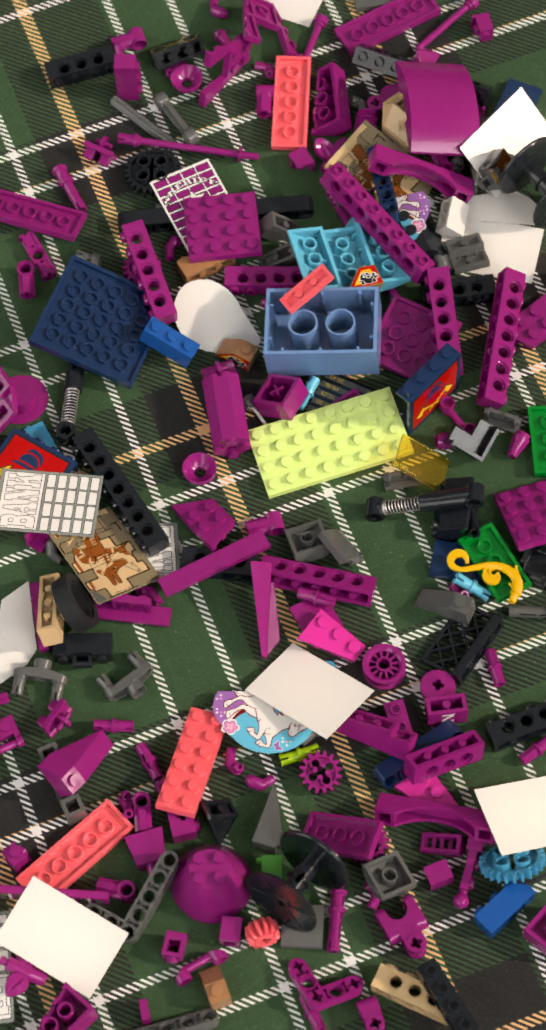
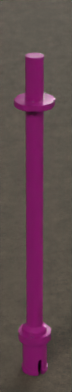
(137, 140)

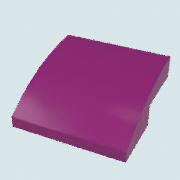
(306, 611)

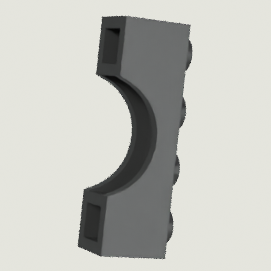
(71, 805)

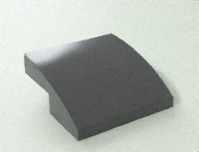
(466, 253)
(340, 547)
(305, 940)

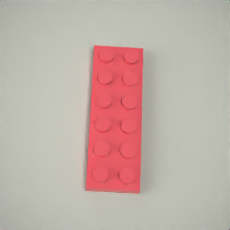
(291, 102)
(191, 764)
(79, 848)

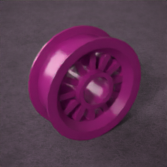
(372, 662)

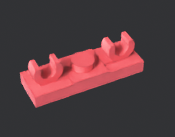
(307, 288)

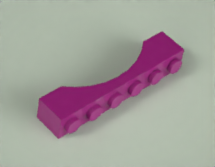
(392, 162)
(399, 810)

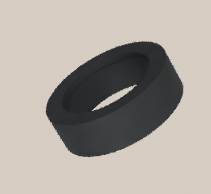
(75, 603)

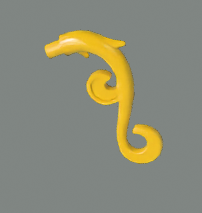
(488, 567)

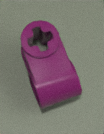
(370, 1013)

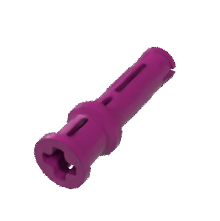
(66, 183)
(336, 912)

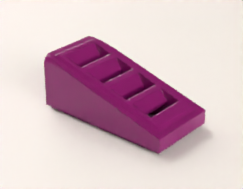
(443, 837)

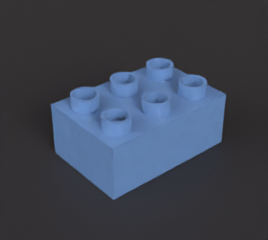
(327, 335)

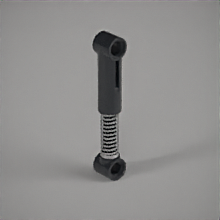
(72, 388)
(471, 496)

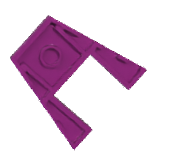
(266, 15)
(235, 57)

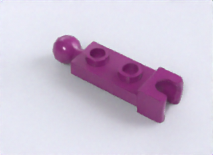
(473, 850)

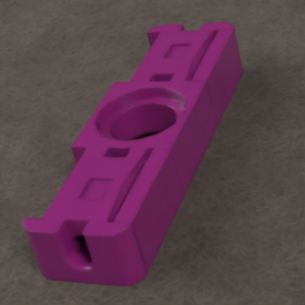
(44, 264)

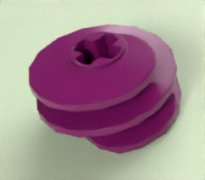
(435, 679)

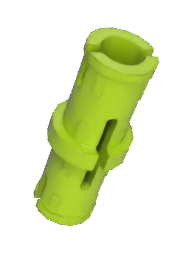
(297, 754)

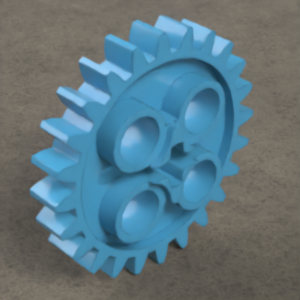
(498, 867)

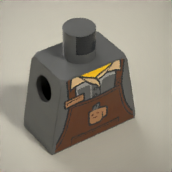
(493, 168)

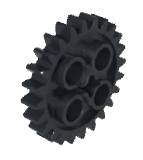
(139, 169)

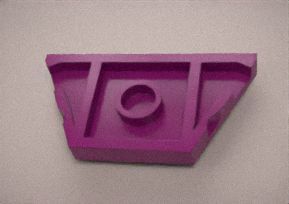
(532, 324)
(205, 520)

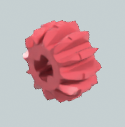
(262, 932)

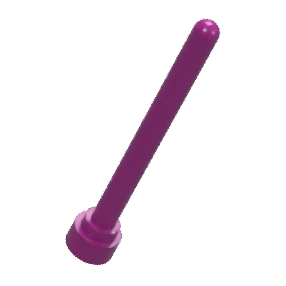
(468, 5)
(320, 22)

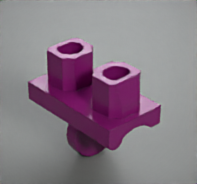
(93, 149)
(219, 368)
(57, 718)

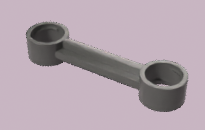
(163, 104)

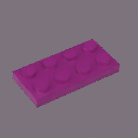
(345, 834)

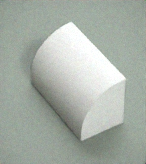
(452, 218)

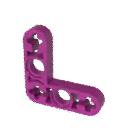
(322, 993)

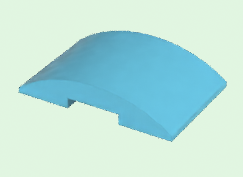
(342, 254)

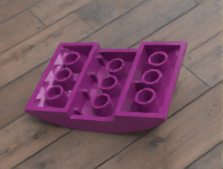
(438, 106)

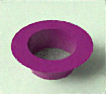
(32, 398)

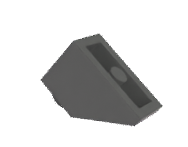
(275, 226)

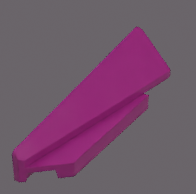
(265, 606)
(379, 733)

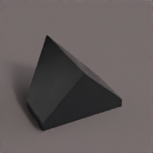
(219, 816)

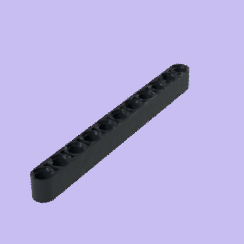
(289, 206)

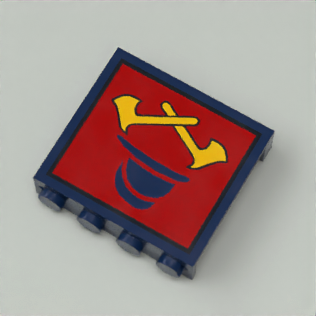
(428, 385)
(27, 453)

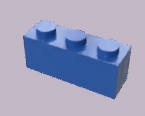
(169, 342)
(503, 907)

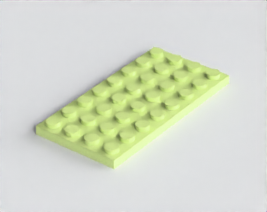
(327, 442)

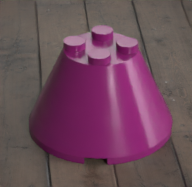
(211, 883)

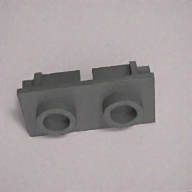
(502, 419)
(399, 480)

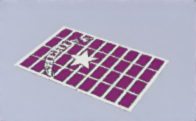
(189, 182)

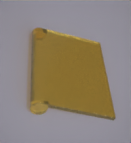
(420, 462)

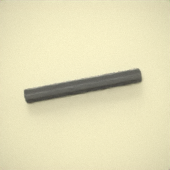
(140, 120)

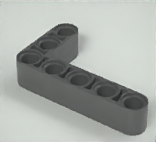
(140, 903)

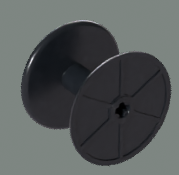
(528, 168)
(311, 863)

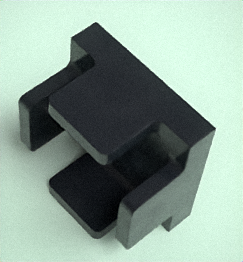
(534, 565)

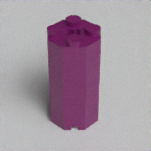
(226, 414)

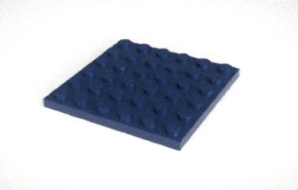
(95, 322)

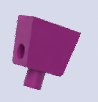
(146, 848)

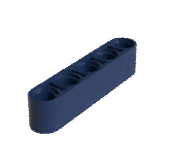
(385, 193)
(391, 772)

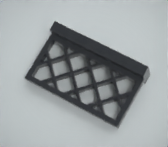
(474, 652)

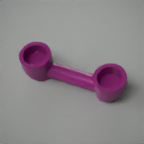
(447, 408)
(216, 956)

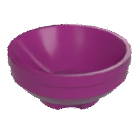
(183, 73)
(199, 461)

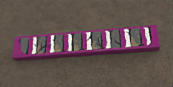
(79, 896)

